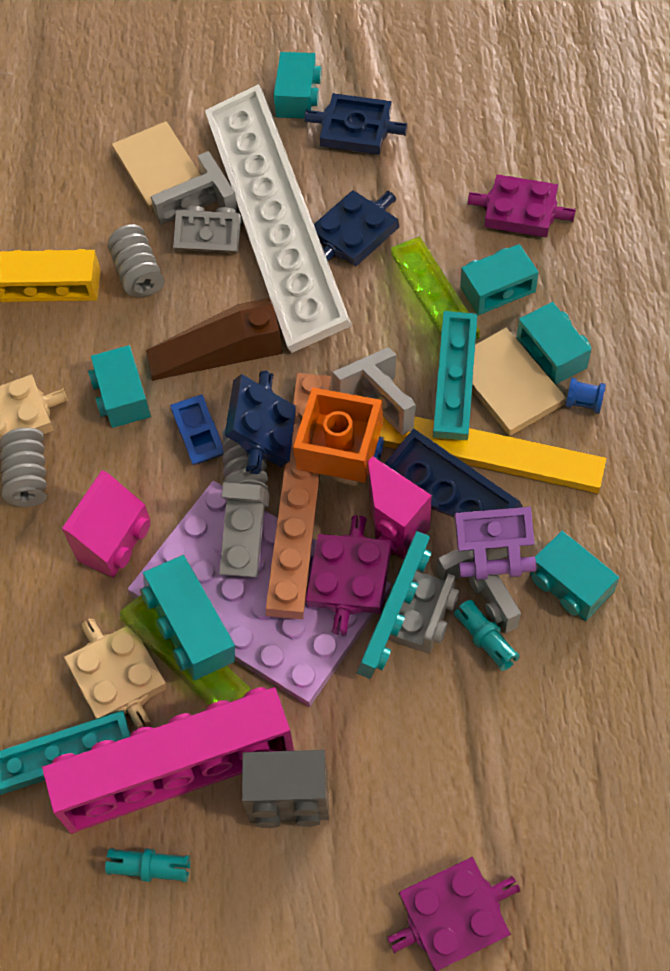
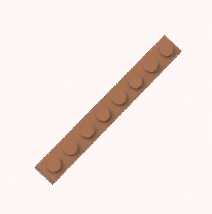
(295, 521)

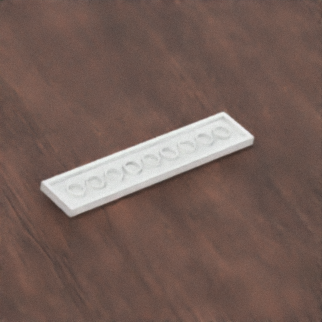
(277, 220)

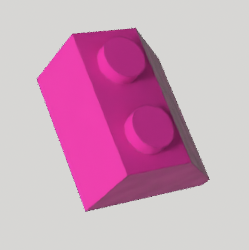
(397, 507)
(106, 525)

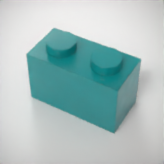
(296, 84)
(498, 279)
(554, 342)
(120, 387)
(574, 576)

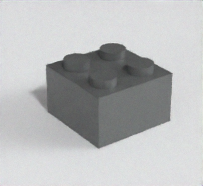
(285, 787)

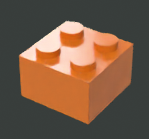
(338, 434)

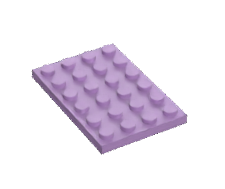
(284, 651)

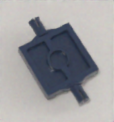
(355, 123)
(356, 227)
(260, 421)

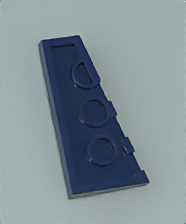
(449, 480)

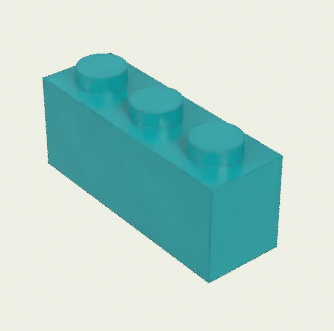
(187, 618)

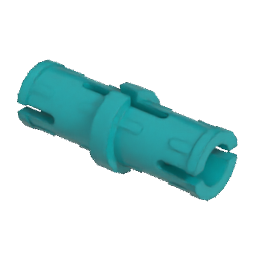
(486, 635)
(148, 865)

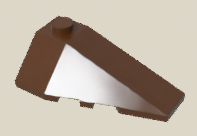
(228, 338)

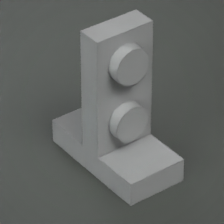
(198, 191)
(374, 379)
(242, 528)
(499, 604)

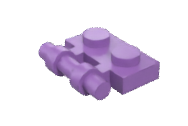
(492, 530)

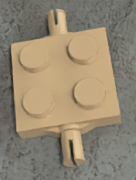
(26, 406)
(115, 673)

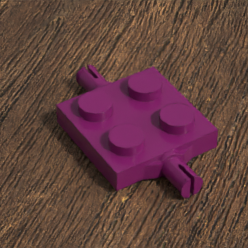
(521, 205)
(349, 574)
(453, 914)

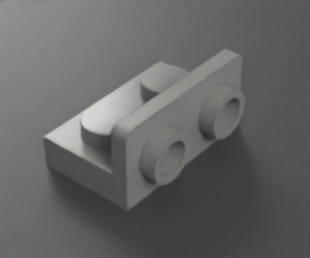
(207, 230)
(426, 612)

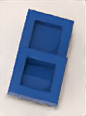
(197, 429)

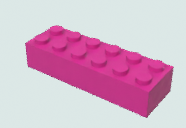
(165, 760)

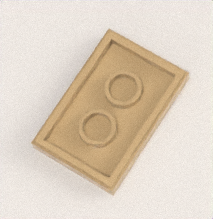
(154, 161)
(512, 383)

